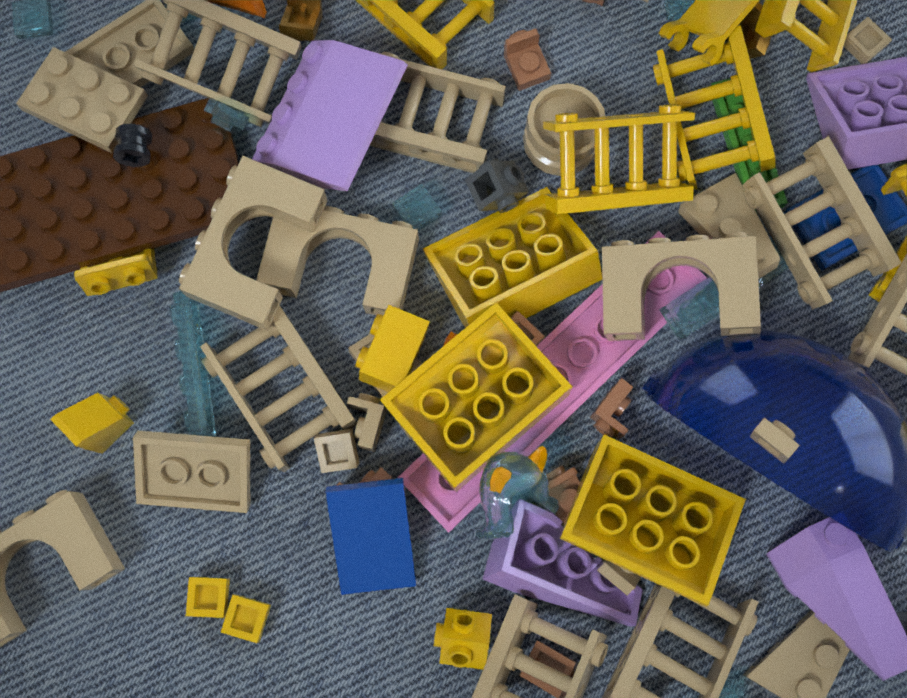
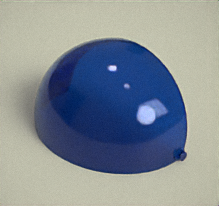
(842, 418)

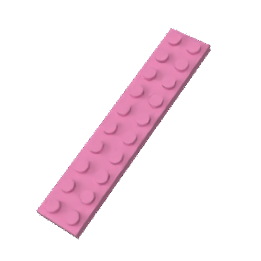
(585, 361)

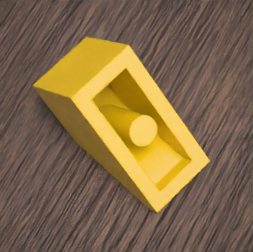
(94, 422)

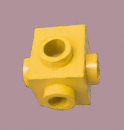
(463, 638)

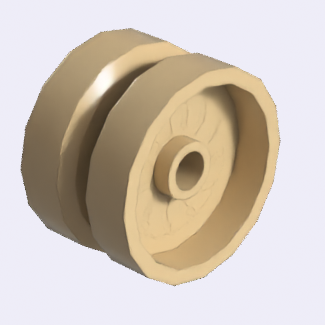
(544, 145)

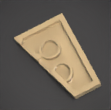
(724, 211)
(802, 662)

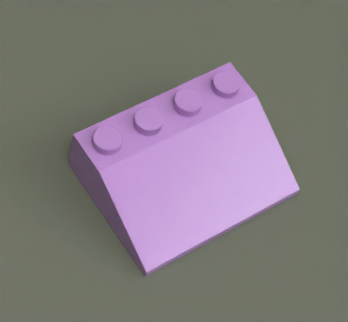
(863, 110)
(329, 113)

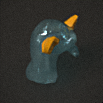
(506, 480)

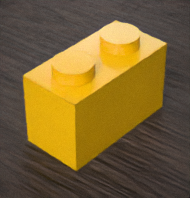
(393, 349)

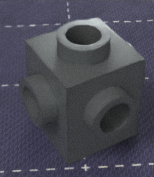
(497, 185)

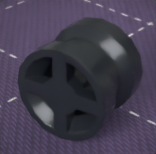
(132, 145)

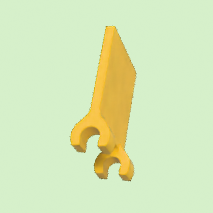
(711, 21)

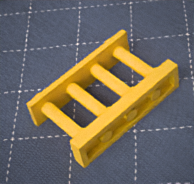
(409, 30)
(827, 44)
(749, 116)
(636, 190)

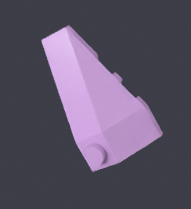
(555, 571)
(839, 584)

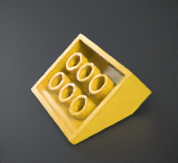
(514, 259)
(476, 396)
(653, 519)

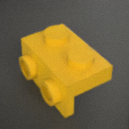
(117, 273)

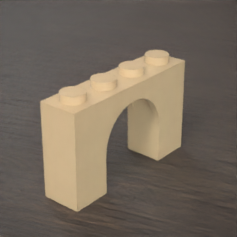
(251, 193)
(389, 245)
(632, 267)
(74, 533)

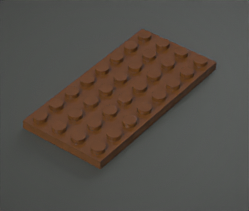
(79, 207)

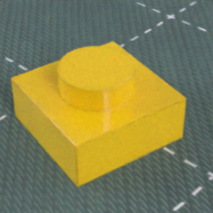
(207, 597)
(245, 618)

